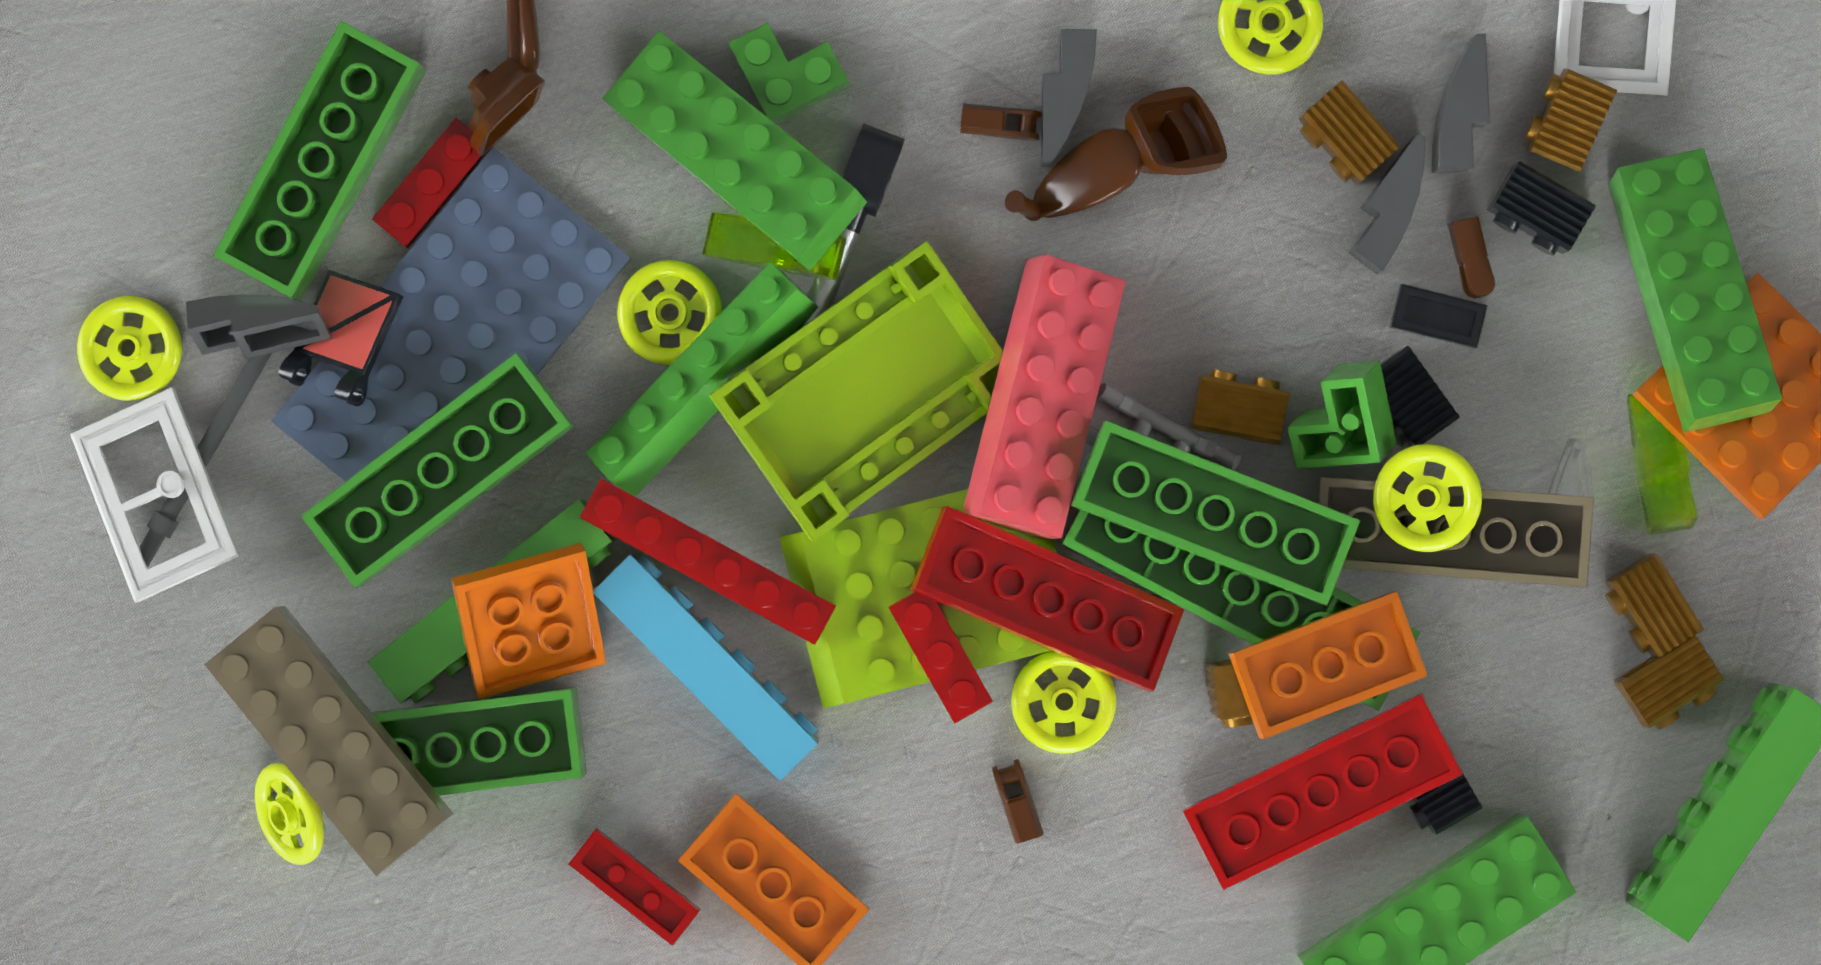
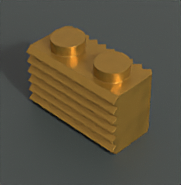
(1570, 118)
(1347, 134)
(1239, 408)
(1652, 605)
(1669, 683)
(1226, 695)

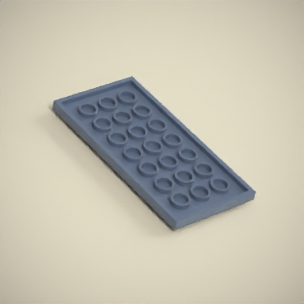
(484, 281)

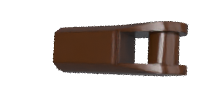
(992, 119)
(1472, 258)
(1019, 808)

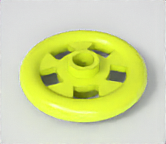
(1277, 59)
(634, 301)
(123, 384)
(1457, 473)
(1042, 732)
(288, 815)

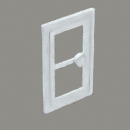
(1656, 72)
(191, 476)

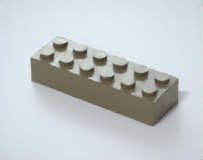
(1514, 539)
(329, 739)

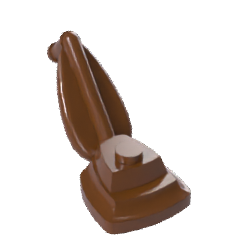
(513, 86)
(1163, 135)

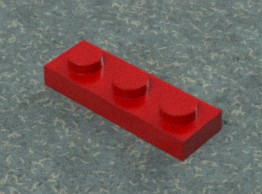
(429, 184)
(940, 655)
(634, 886)

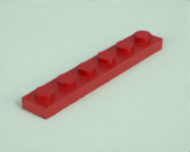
(707, 561)

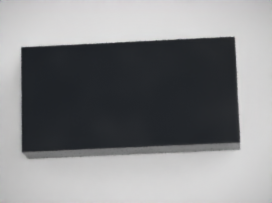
(1438, 316)

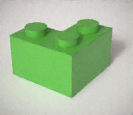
(787, 86)
(1353, 425)

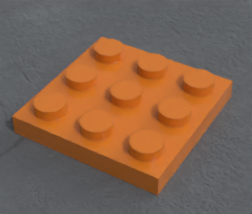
(529, 620)

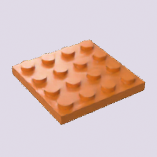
(1771, 452)

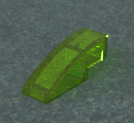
(740, 242)
(1661, 473)

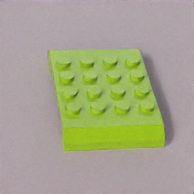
(864, 390)
(863, 571)

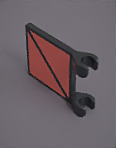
(358, 323)

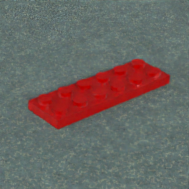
(1047, 599)
(1323, 791)

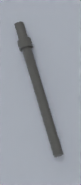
(164, 521)

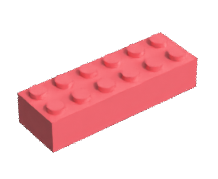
(1044, 397)

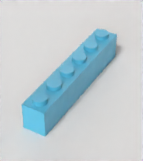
(707, 666)

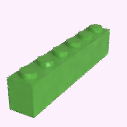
(679, 399)
(437, 640)

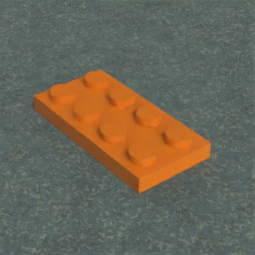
(1328, 665)
(773, 883)

